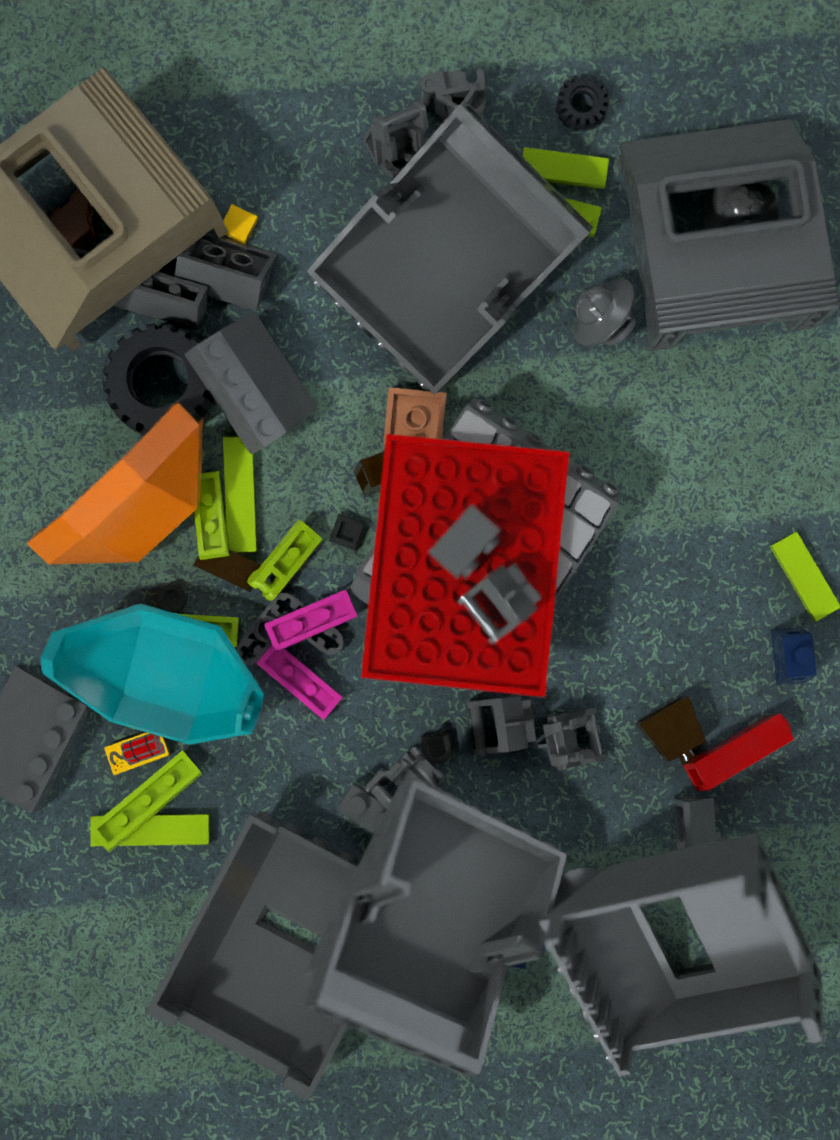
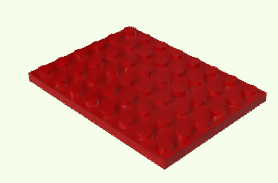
(413, 610)

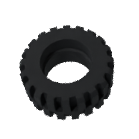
(132, 357)

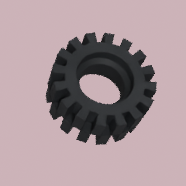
(582, 86)

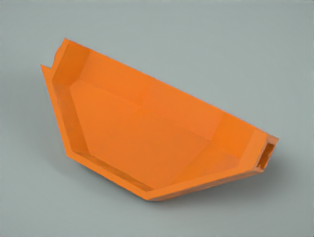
(134, 501)

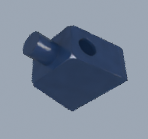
(793, 655)

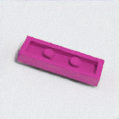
(310, 620)
(300, 681)

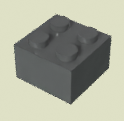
(465, 542)

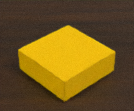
(239, 223)

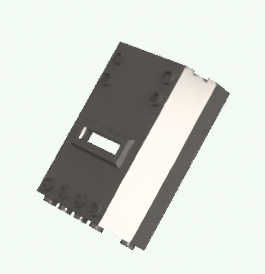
(245, 977)

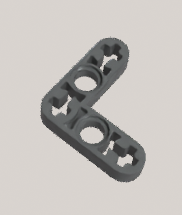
(270, 614)

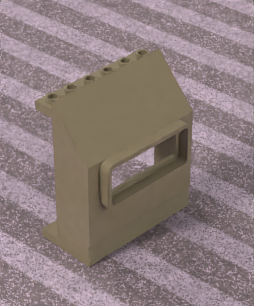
(129, 181)

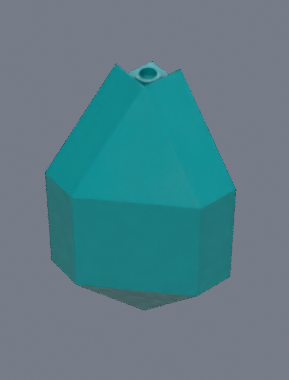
(156, 674)

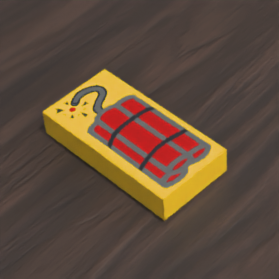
(136, 752)

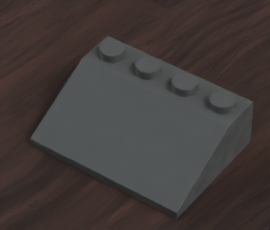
(251, 382)
(35, 736)

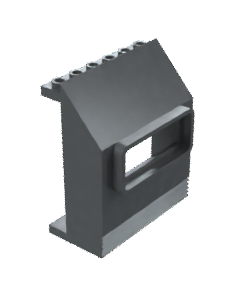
(730, 272)
(625, 981)

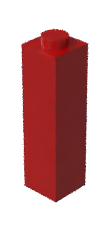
(738, 752)

